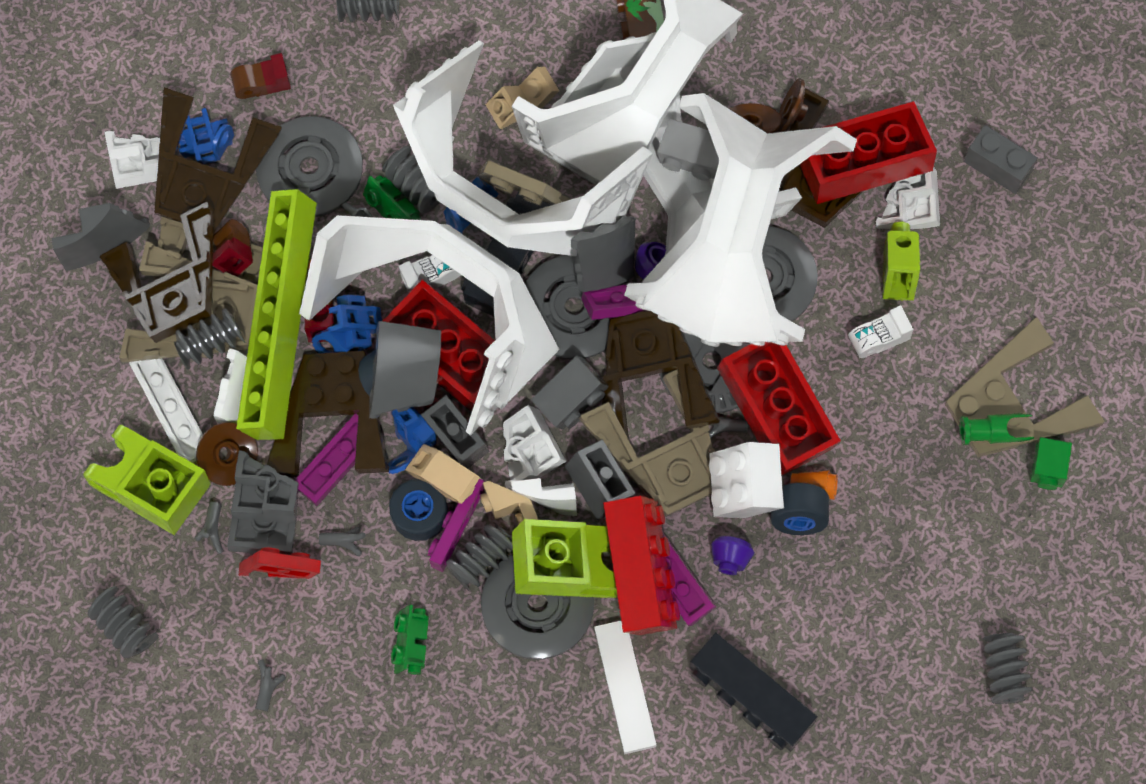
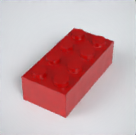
(888, 149)
(462, 341)
(778, 403)
(641, 565)

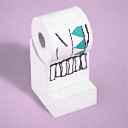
(429, 269)
(881, 333)

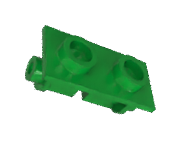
(382, 196)
(410, 627)

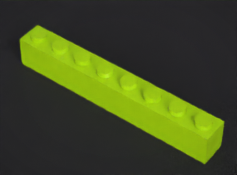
(276, 315)

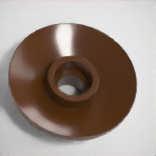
(792, 106)
(759, 115)
(207, 454)

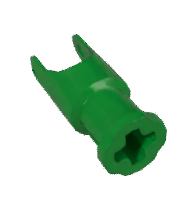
(989, 429)

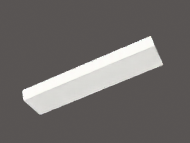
(169, 406)
(625, 688)

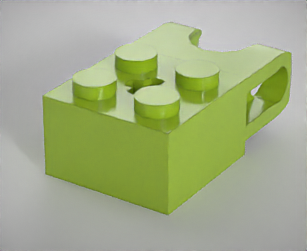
(142, 474)
(561, 559)

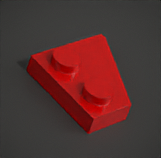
(280, 565)

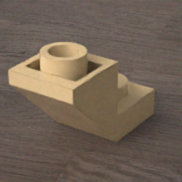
(536, 89)
(443, 473)
(505, 502)

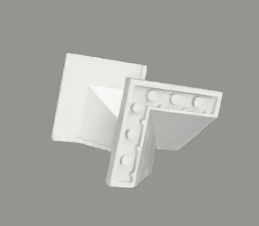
(428, 120)
(609, 126)
(678, 192)
(361, 243)
(721, 279)

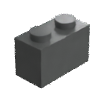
(1000, 159)
(570, 393)
(451, 430)
(598, 477)

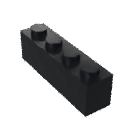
(513, 257)
(752, 692)

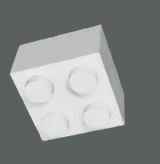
(746, 480)

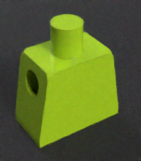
(902, 256)

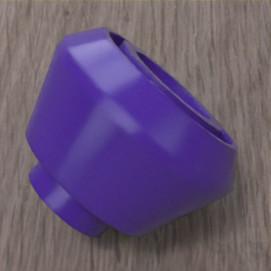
(648, 256)
(731, 554)

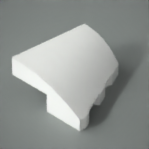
(133, 159)
(913, 194)
(231, 389)
(529, 446)
(552, 497)

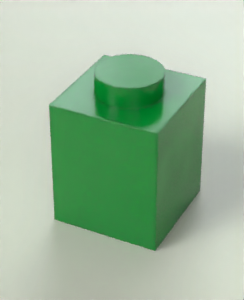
(1051, 463)

